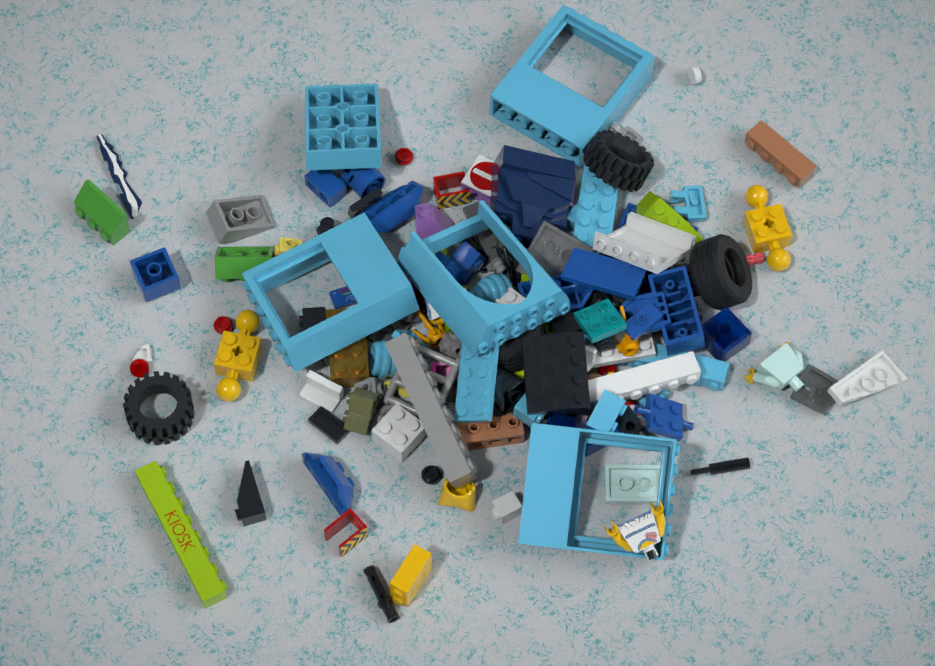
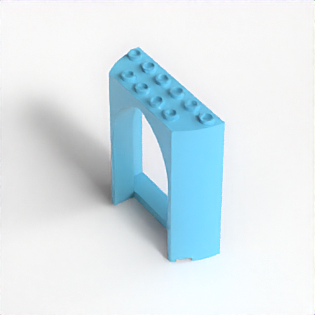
(474, 320)

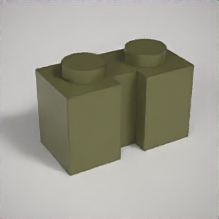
(361, 411)

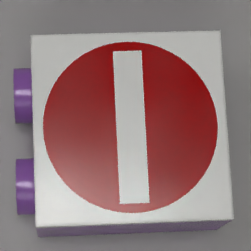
(479, 179)

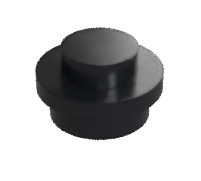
(431, 474)

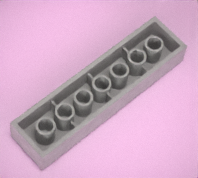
(431, 411)

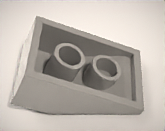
(239, 218)

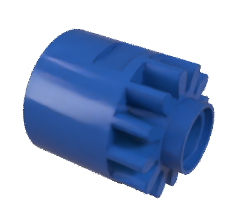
(363, 180)

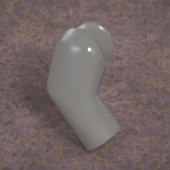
(496, 264)
(384, 409)

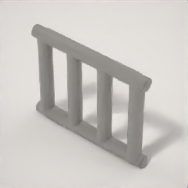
(447, 381)

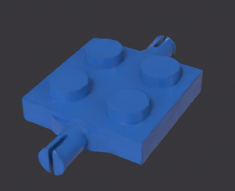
(664, 417)

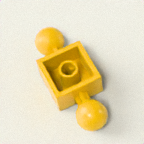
(767, 228)
(238, 356)

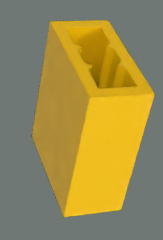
(410, 576)

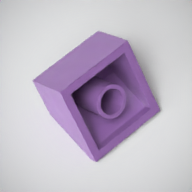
(430, 220)

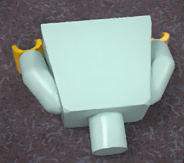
(779, 369)

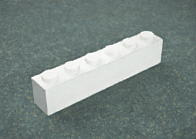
(647, 378)

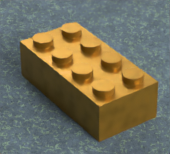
(349, 363)

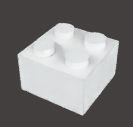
(398, 432)

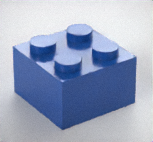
(155, 274)

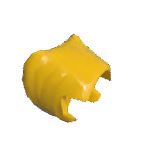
(462, 497)

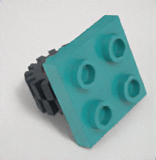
(601, 323)

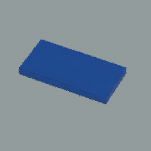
(603, 274)

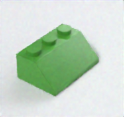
(101, 213)
(233, 261)

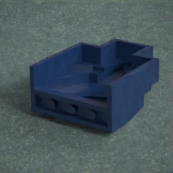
(531, 190)

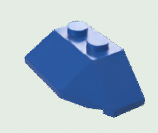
(394, 207)
(577, 294)
(331, 480)

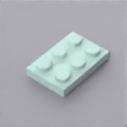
(631, 484)

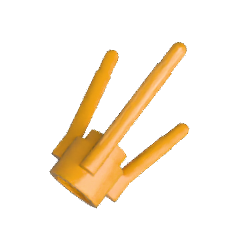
(434, 334)
(627, 345)

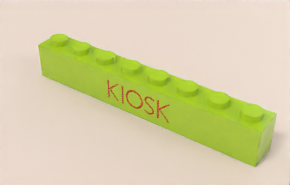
(180, 534)

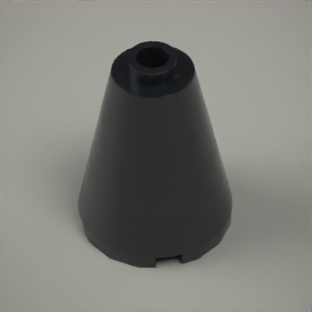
(508, 390)

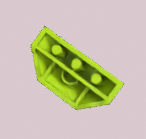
(658, 210)

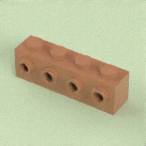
(779, 154)
(499, 432)

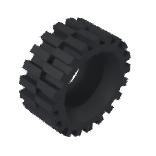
(618, 160)
(163, 428)

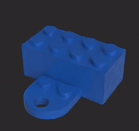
(675, 300)

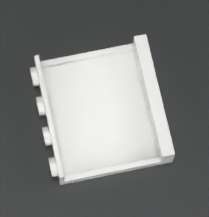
(646, 243)

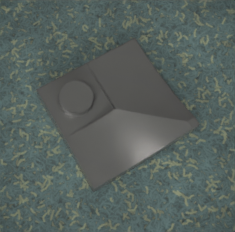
(814, 392)

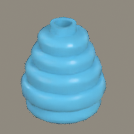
(491, 287)
(380, 361)

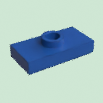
(642, 321)

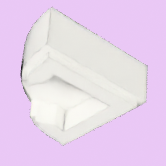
(144, 353)

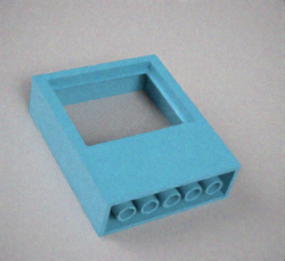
(552, 111)
(367, 271)
(555, 486)

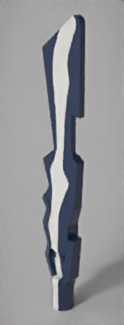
(118, 175)

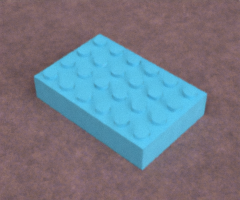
(342, 127)

